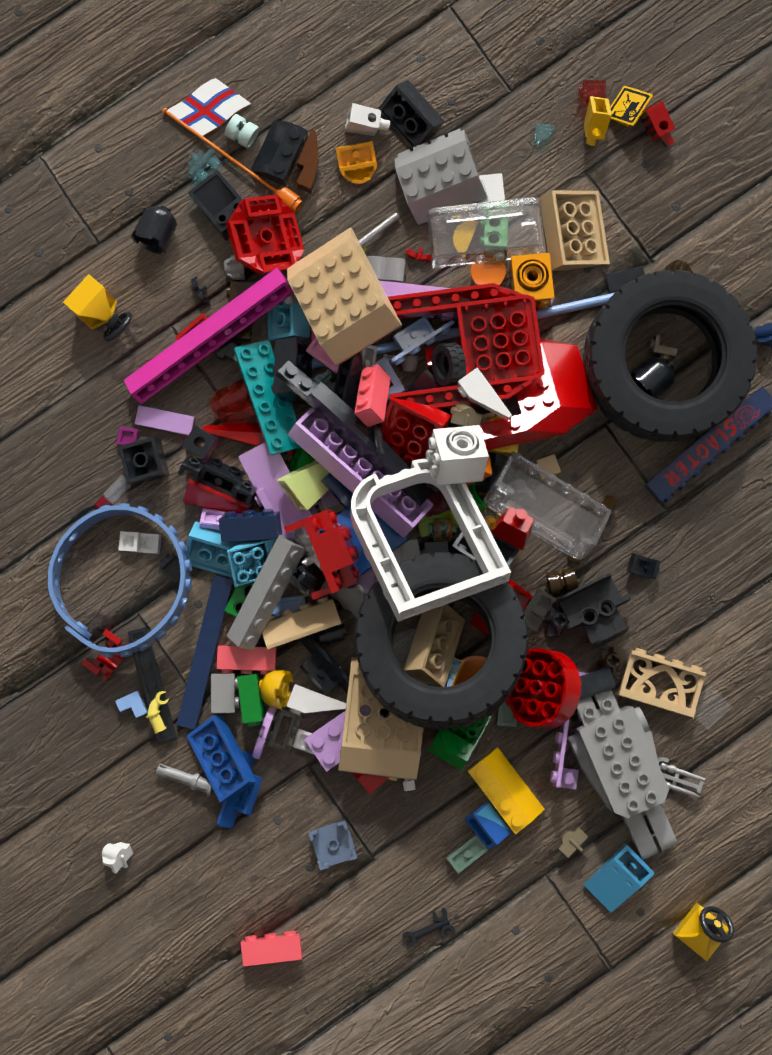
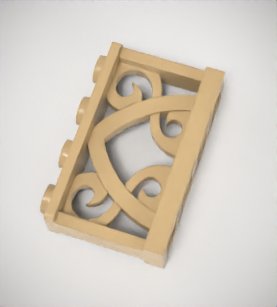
(636, 692)

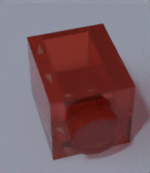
(593, 88)

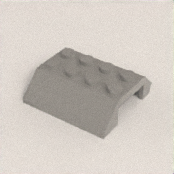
(439, 175)

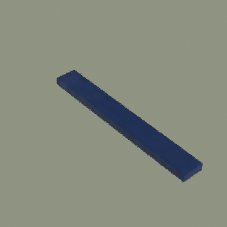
(204, 652)

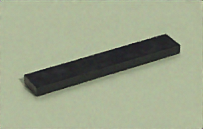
(153, 684)

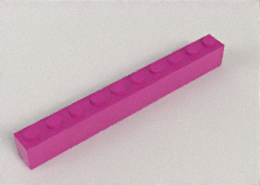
(208, 336)

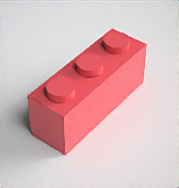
(372, 395)
(237, 658)
(271, 948)

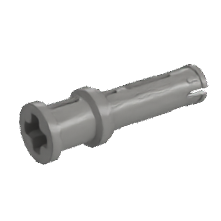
(195, 781)

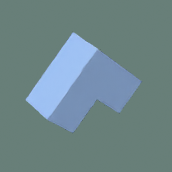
(132, 701)

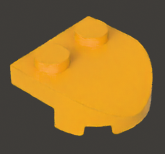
(357, 161)

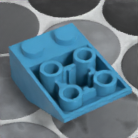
(619, 878)

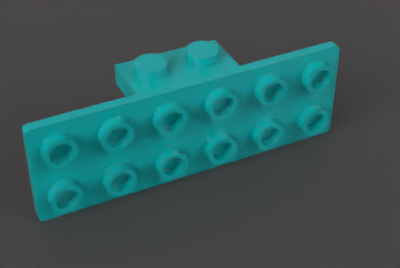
(273, 414)

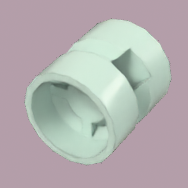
(240, 130)

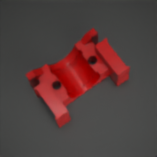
(110, 664)

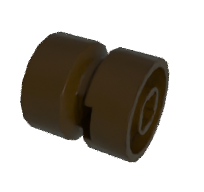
(561, 582)

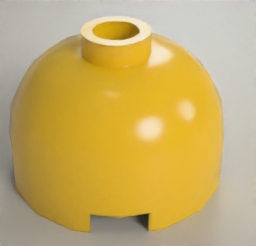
(275, 688)

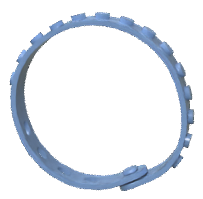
(80, 630)

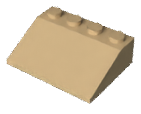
(574, 229)

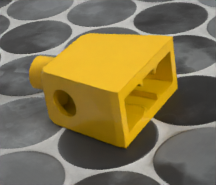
(596, 120)

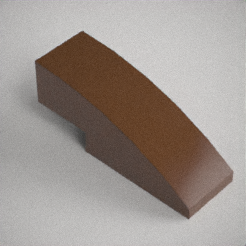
(308, 163)

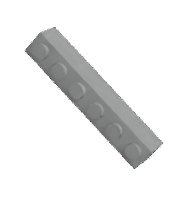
(266, 592)

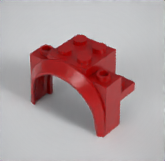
(332, 549)

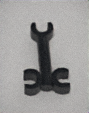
(442, 923)

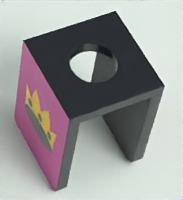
(207, 450)

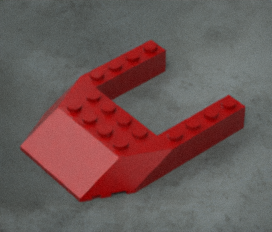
(495, 333)
(546, 405)

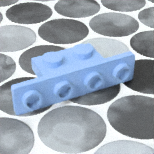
(416, 335)

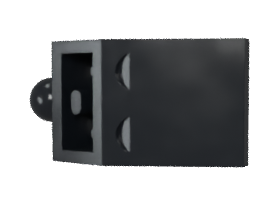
(216, 201)

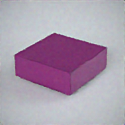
(126, 435)

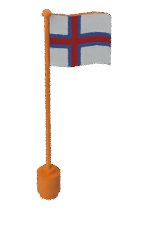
(208, 110)

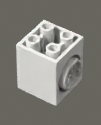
(457, 455)

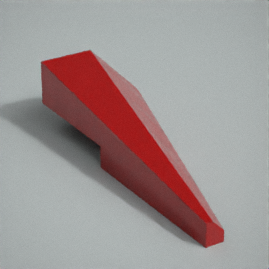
(208, 498)

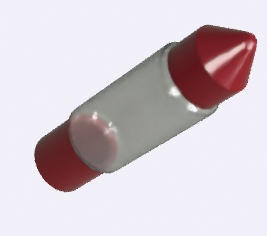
(114, 492)

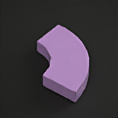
(264, 732)

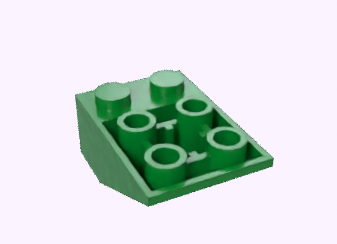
(458, 744)

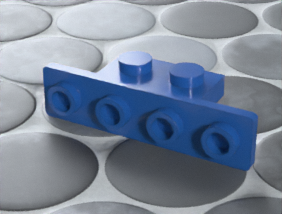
(241, 802)

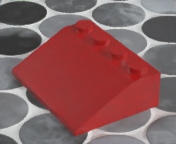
(410, 426)

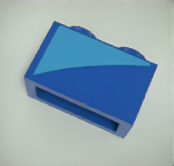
(488, 825)

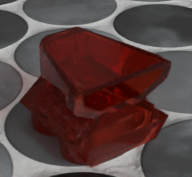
(232, 403)

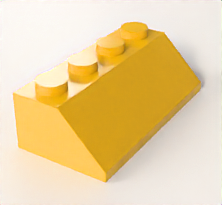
(506, 790)

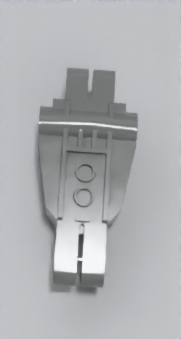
(623, 767)

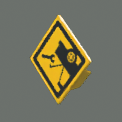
(629, 106)

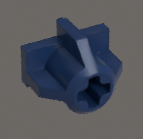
(764, 334)

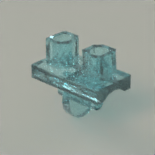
(199, 165)

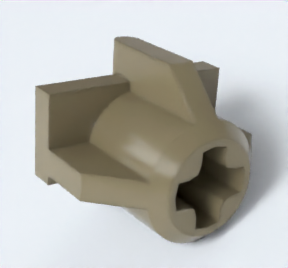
(465, 415)
(571, 841)

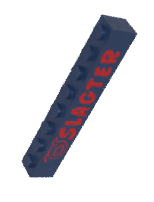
(708, 446)

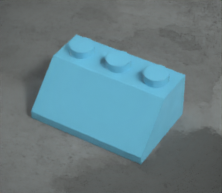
(287, 322)
(208, 551)

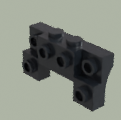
(219, 477)

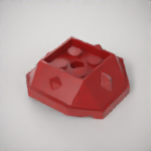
(276, 223)

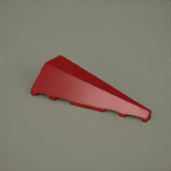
(243, 433)

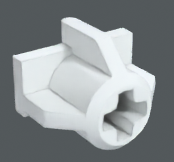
(116, 855)

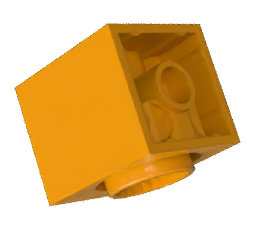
(536, 267)

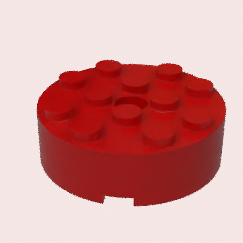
(546, 689)

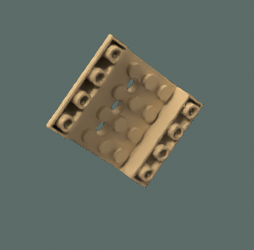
(377, 743)

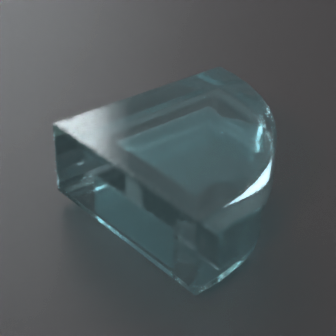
(543, 132)

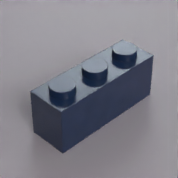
(250, 525)

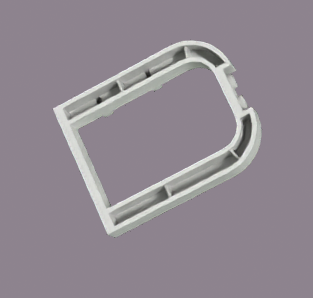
(383, 561)

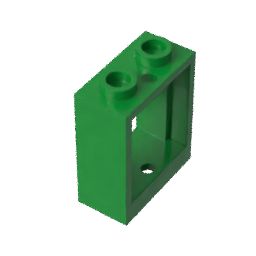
(250, 699)

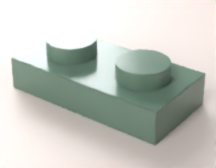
(467, 854)

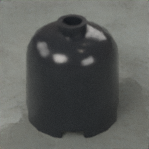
(155, 229)
(653, 376)

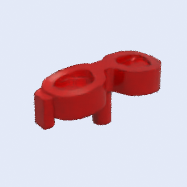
(418, 256)

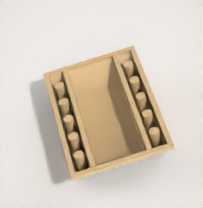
(342, 297)

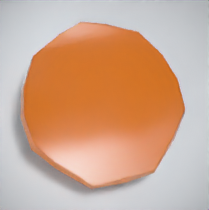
(488, 273)

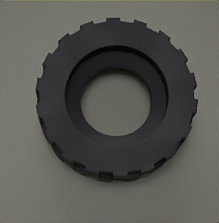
(448, 364)

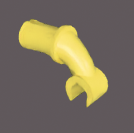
(153, 713)

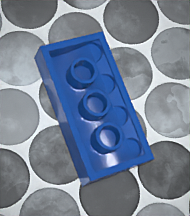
(221, 758)

